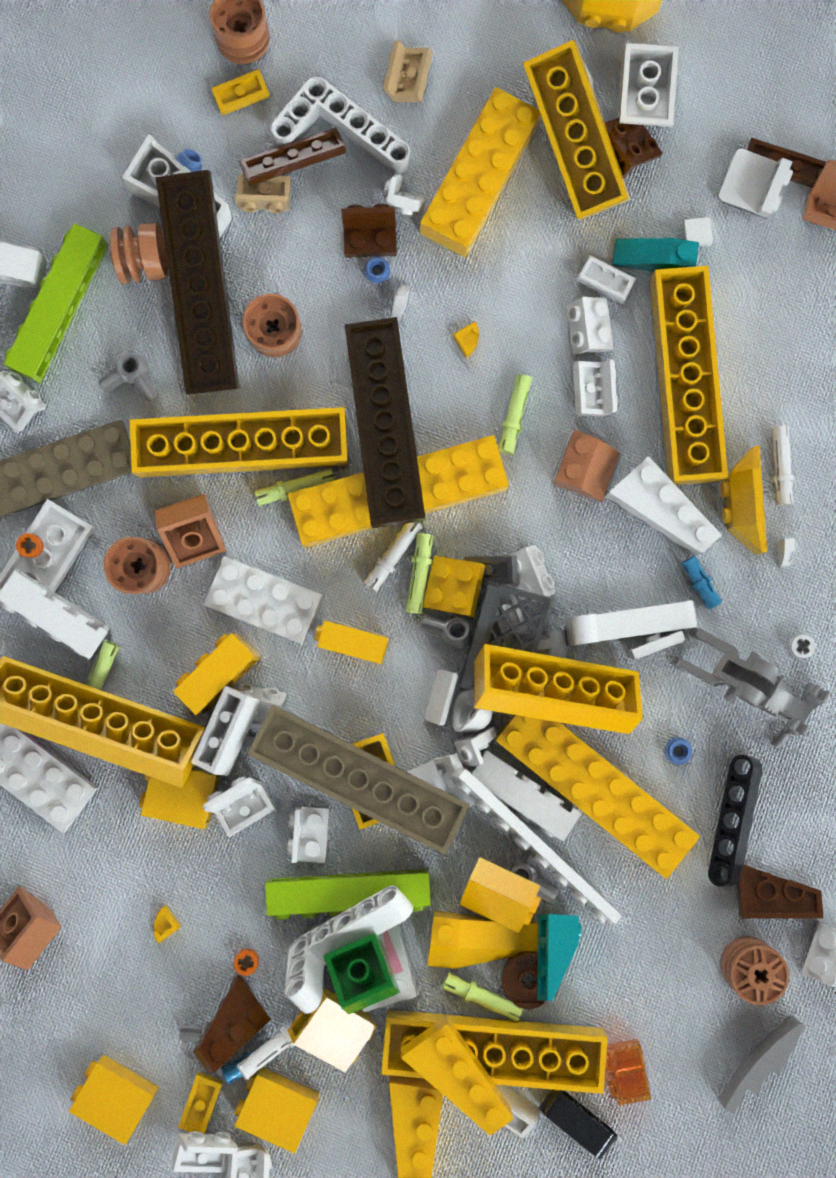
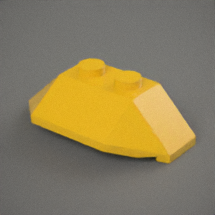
(612, 14)
(745, 502)

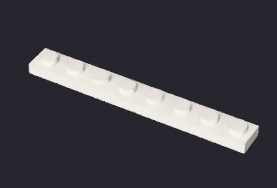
(529, 840)

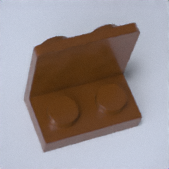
(631, 145)
(369, 231)

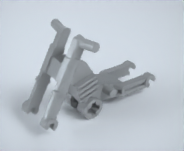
(758, 685)

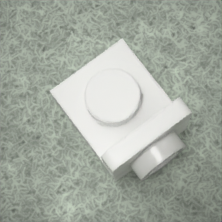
(471, 744)

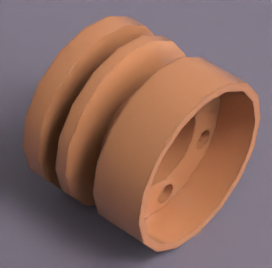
(240, 29)
(134, 253)
(267, 311)
(123, 570)
(740, 962)

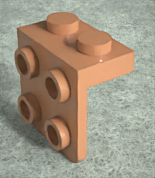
(821, 201)

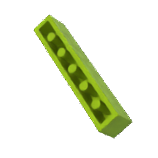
(56, 303)
(341, 891)

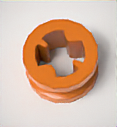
(25, 552)
(241, 955)

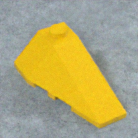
(472, 939)

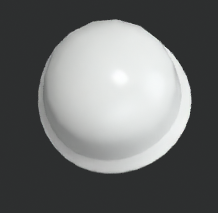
(467, 717)

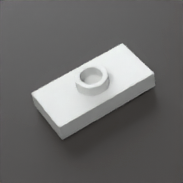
(606, 279)
(656, 643)

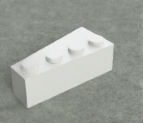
(154, 162)
(21, 265)
(664, 507)
(53, 614)
(526, 796)

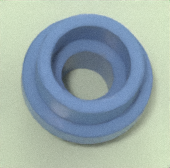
(190, 160)
(374, 263)
(686, 751)

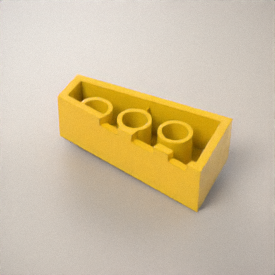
(454, 1071)
(416, 1124)

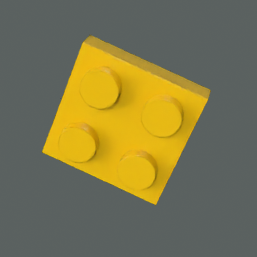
(454, 586)

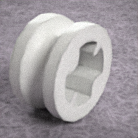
(809, 647)

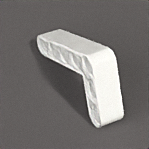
(342, 121)
(630, 623)
(306, 952)

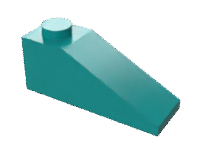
(655, 253)
(556, 947)

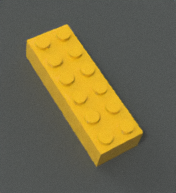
(576, 130)
(480, 172)
(557, 689)

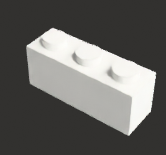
(226, 731)

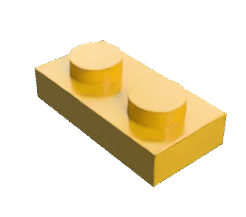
(240, 92)
(200, 1103)

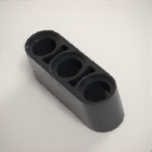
(578, 1122)

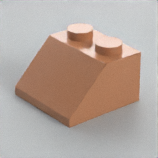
(586, 466)
(189, 531)
(25, 929)

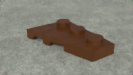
(774, 897)
(233, 1026)

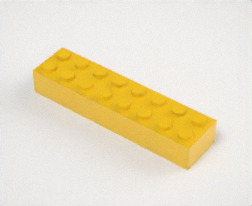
(688, 375)
(239, 442)
(446, 480)
(97, 722)
(599, 791)
(510, 1050)

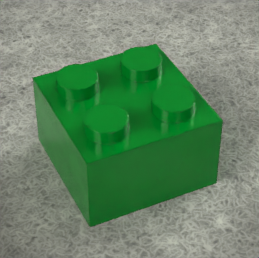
(361, 974)

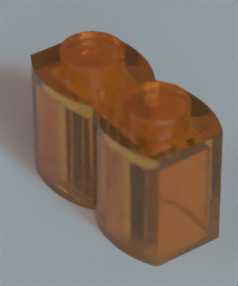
(627, 1072)

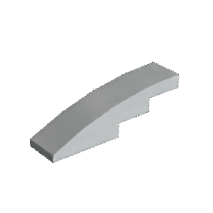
(766, 1056)

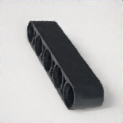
(725, 830)

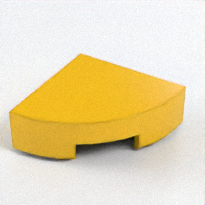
(467, 339)
(165, 924)

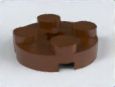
(511, 977)

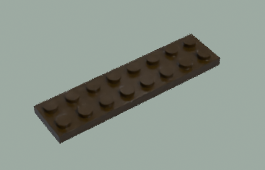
(197, 282)
(384, 423)

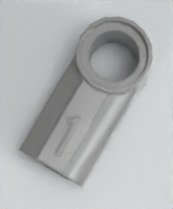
(550, 643)

